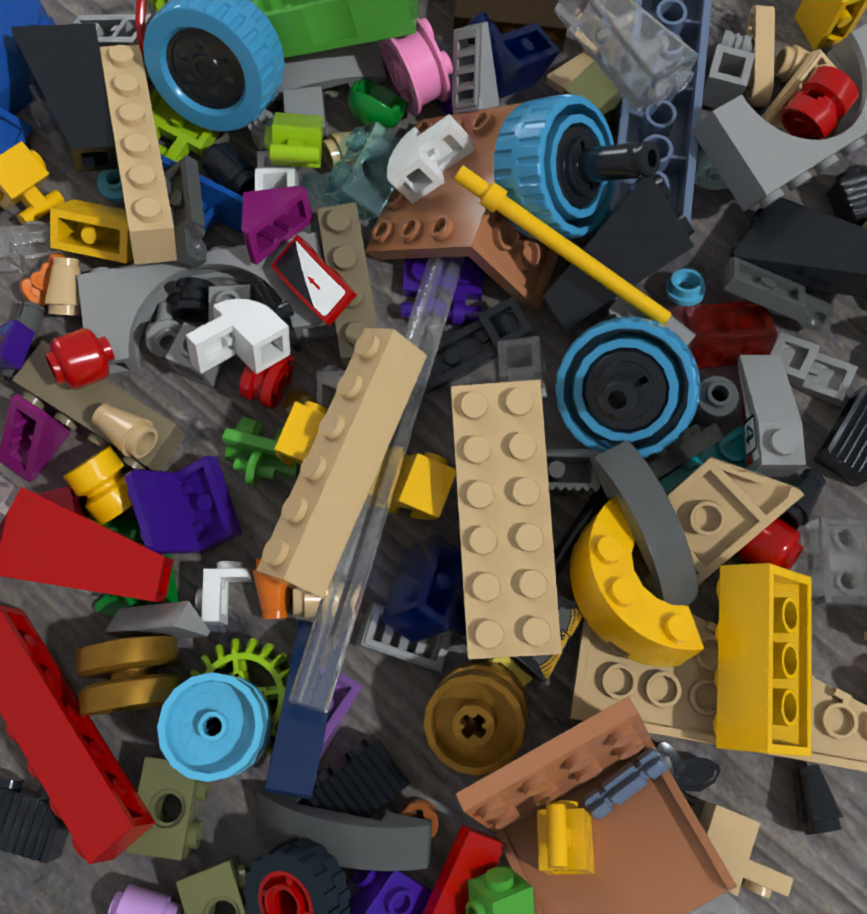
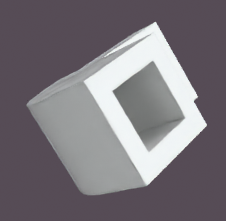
(240, 329)

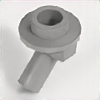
(163, 332)

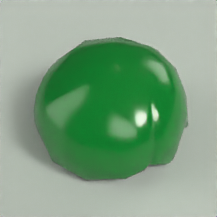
(375, 103)

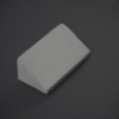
(165, 619)

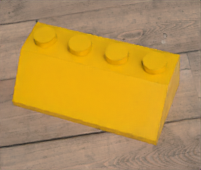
(764, 660)

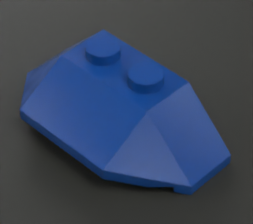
(13, 79)

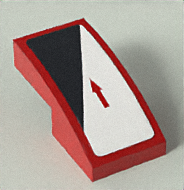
(313, 280)

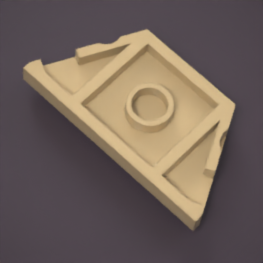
(725, 509)

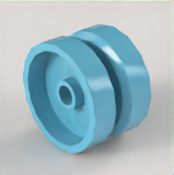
(191, 740)

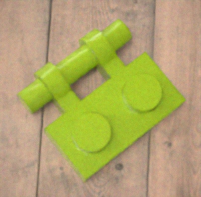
(185, 134)

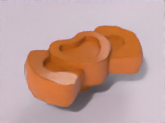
(36, 286)

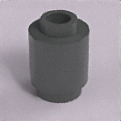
(716, 401)

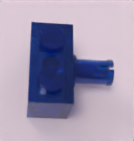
(518, 55)
(427, 591)

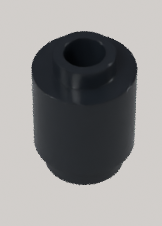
(228, 168)

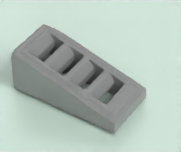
(476, 92)
(399, 652)

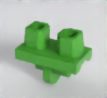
(255, 453)

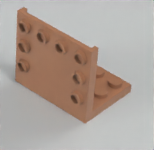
(456, 225)
(645, 851)

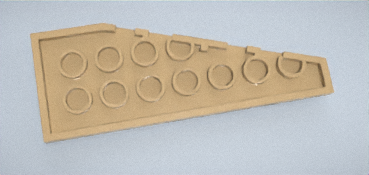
(684, 698)

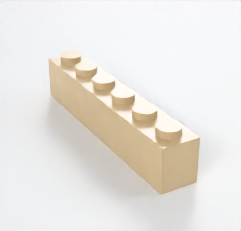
(138, 155)
(342, 462)

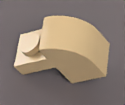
(734, 840)

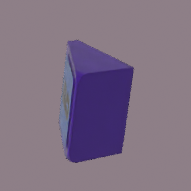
(14, 344)

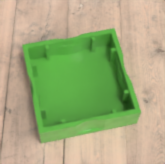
(334, 24)

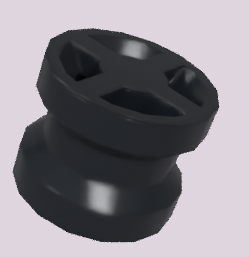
(192, 299)

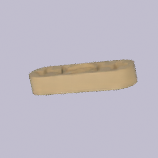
(761, 80)

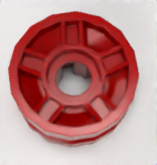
(267, 384)

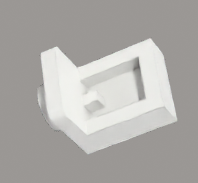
(213, 598)

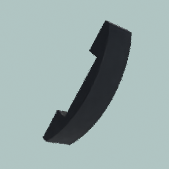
(477, 343)

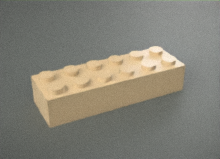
(505, 520)

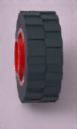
(296, 880)

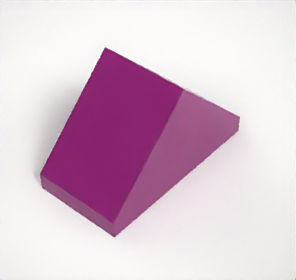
(273, 218)
(29, 438)

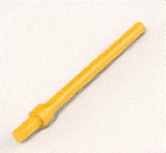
(494, 198)

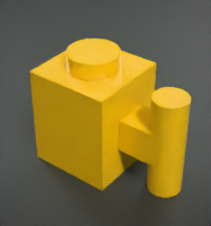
(20, 177)
(565, 839)

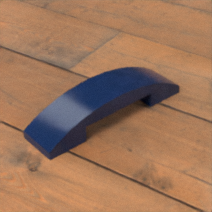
(298, 736)

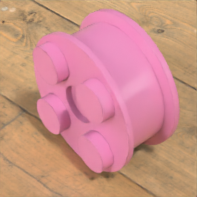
(417, 67)

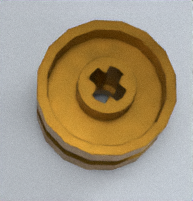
(128, 670)
(470, 742)

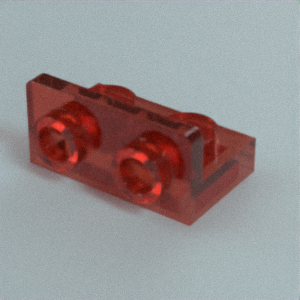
(729, 331)

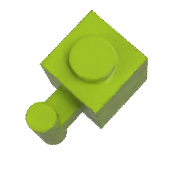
(295, 140)

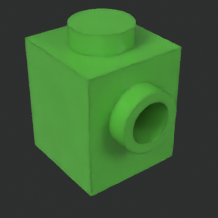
(500, 893)

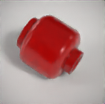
(79, 358)
(774, 545)

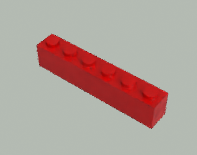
(65, 748)

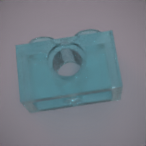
(347, 181)

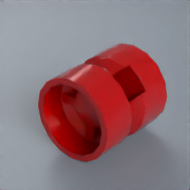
(820, 104)

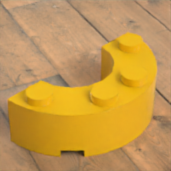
(422, 480)
(619, 604)

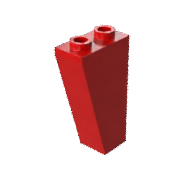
(70, 550)

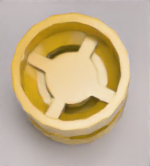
(103, 485)

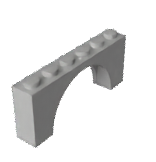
(761, 159)
(126, 298)

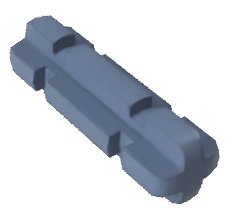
(624, 783)

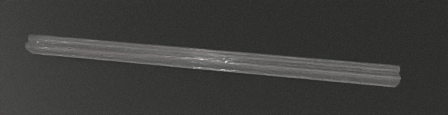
(342, 600)

